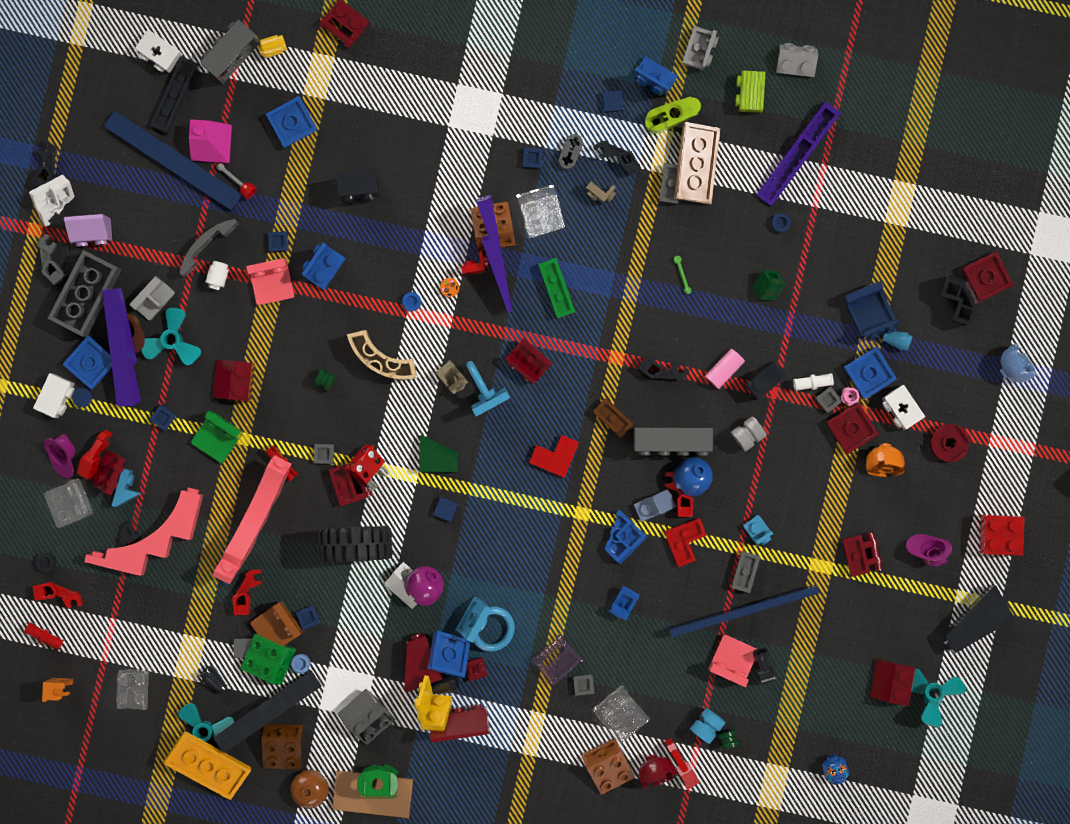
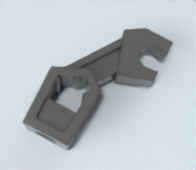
(46, 252)

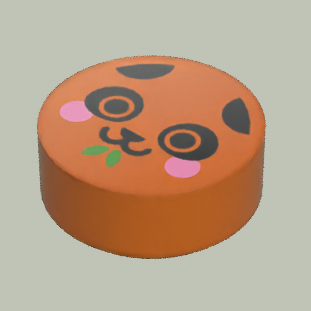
(449, 287)

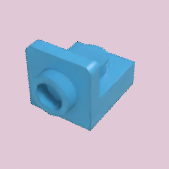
(758, 530)

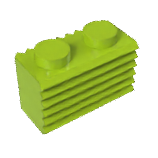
(751, 91)

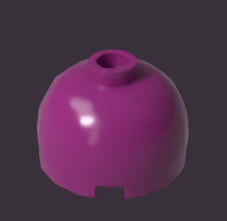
(424, 585)

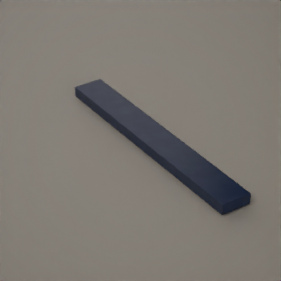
(173, 160)
(744, 610)

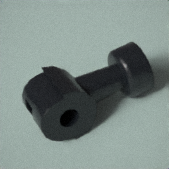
(765, 672)

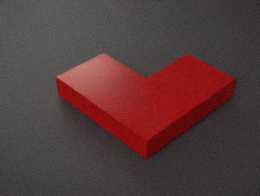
(557, 461)
(679, 539)

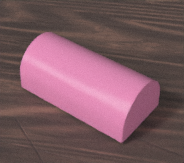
(724, 368)

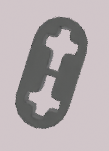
(575, 153)

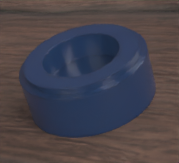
(780, 223)
(82, 397)

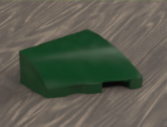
(436, 457)

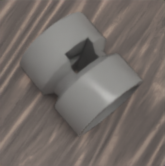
(749, 433)

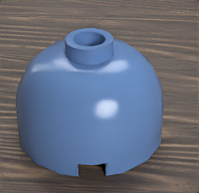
(1016, 365)

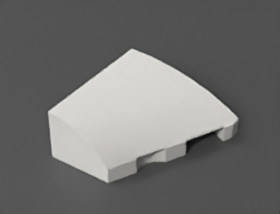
(51, 198)

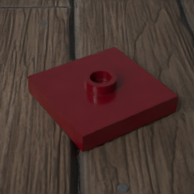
(987, 276)
(852, 428)

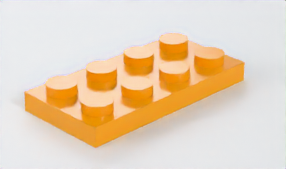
(207, 765)

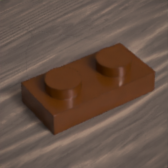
(613, 417)

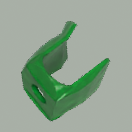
(386, 774)

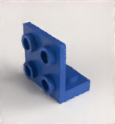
(654, 76)
(322, 266)

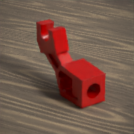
(90, 461)
(682, 511)
(249, 582)
(66, 594)
(684, 768)

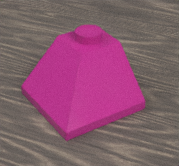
(210, 141)

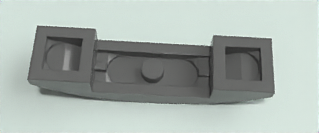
(189, 262)

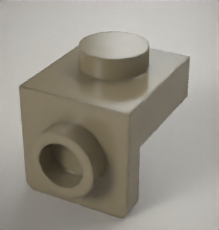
(596, 193)
(452, 377)

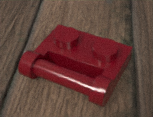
(349, 19)
(345, 487)

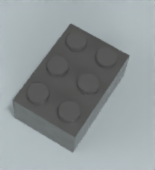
(230, 51)

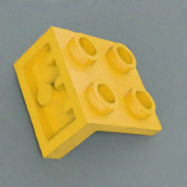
(432, 708)

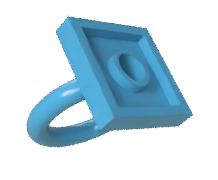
(487, 398)
(476, 619)

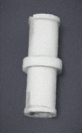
(813, 382)

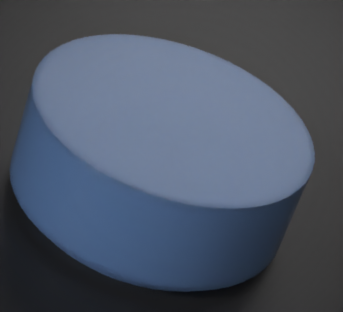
(300, 663)

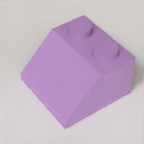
(88, 229)

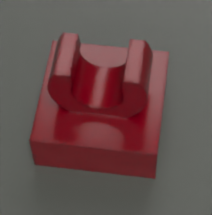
(476, 669)

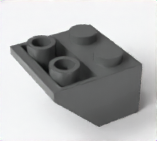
(366, 716)

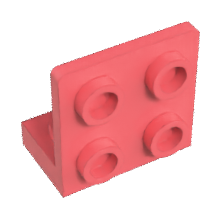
(271, 281)
(733, 660)

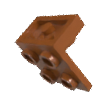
(503, 223)
(277, 625)
(608, 766)

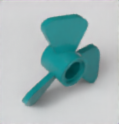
(187, 352)
(931, 714)
(190, 715)

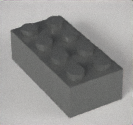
(83, 295)
(672, 439)

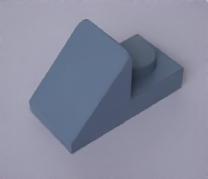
(654, 505)

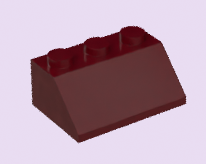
(463, 724)

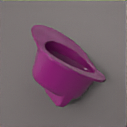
(60, 454)
(930, 549)

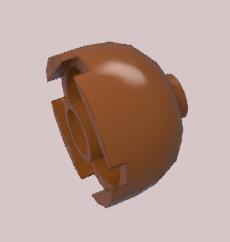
(309, 789)

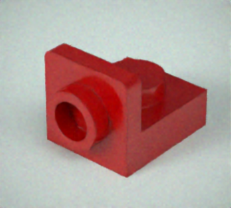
(472, 267)

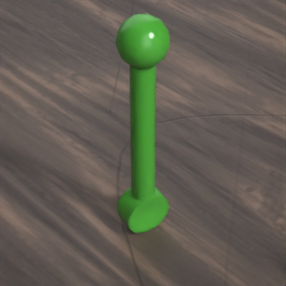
(687, 290)

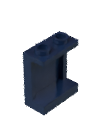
(871, 312)

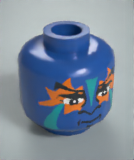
(835, 769)

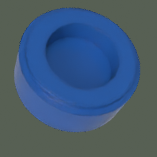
(411, 301)

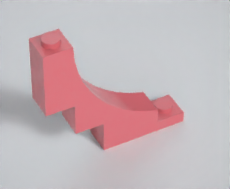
(254, 520)
(135, 556)

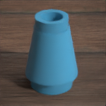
(898, 339)

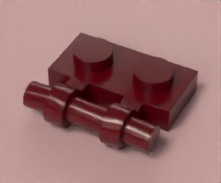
(108, 472)
(856, 555)

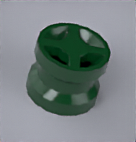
(324, 379)
(727, 739)

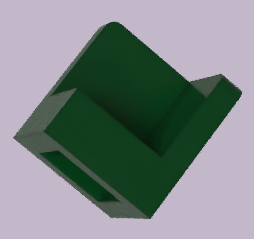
(769, 285)

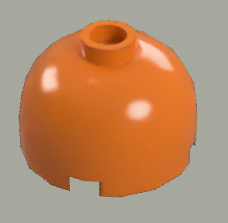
(885, 460)

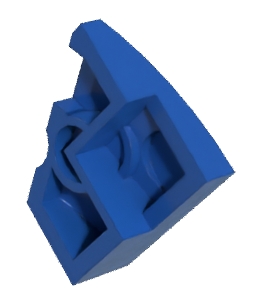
(624, 538)

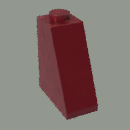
(417, 662)

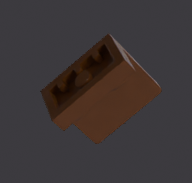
(282, 746)

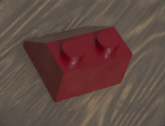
(233, 380)
(892, 682)

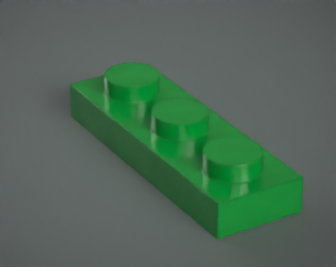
(556, 288)

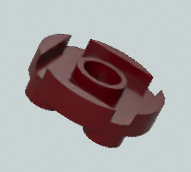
(938, 442)

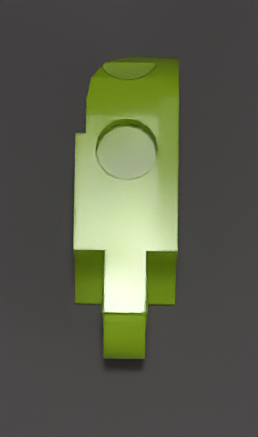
(687, 110)

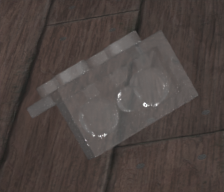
(541, 211)
(68, 503)
(621, 714)

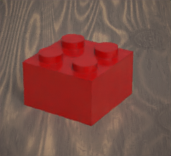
(1001, 535)

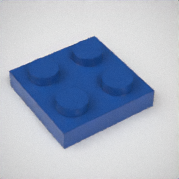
(291, 122)
(89, 362)
(870, 373)
(449, 654)

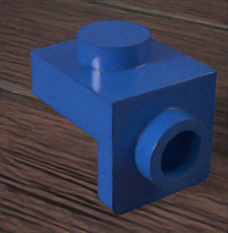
(624, 603)

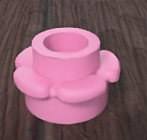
(850, 391)

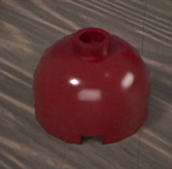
(656, 771)

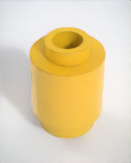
(272, 46)

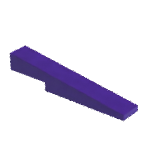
(798, 153)
(493, 248)
(121, 348)

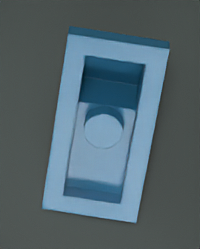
(122, 492)

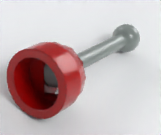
(247, 189)

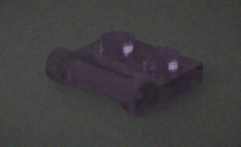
(561, 664)

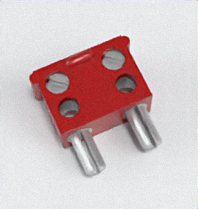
(366, 465)

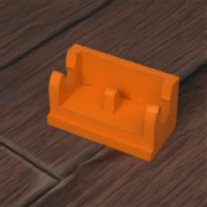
(54, 688)

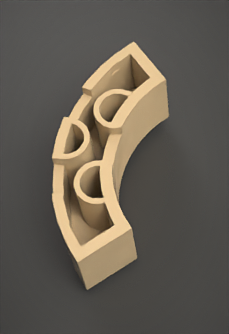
(378, 361)

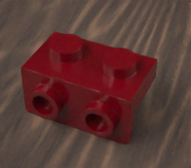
(528, 361)

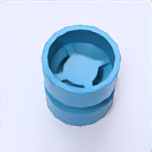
(708, 725)

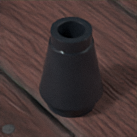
(213, 679)
(446, 685)

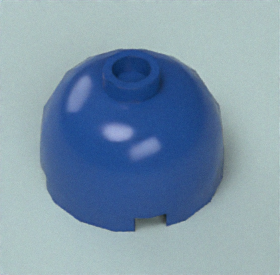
(693, 476)

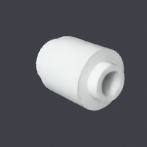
(217, 275)

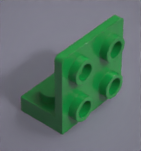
(216, 437)
(268, 659)

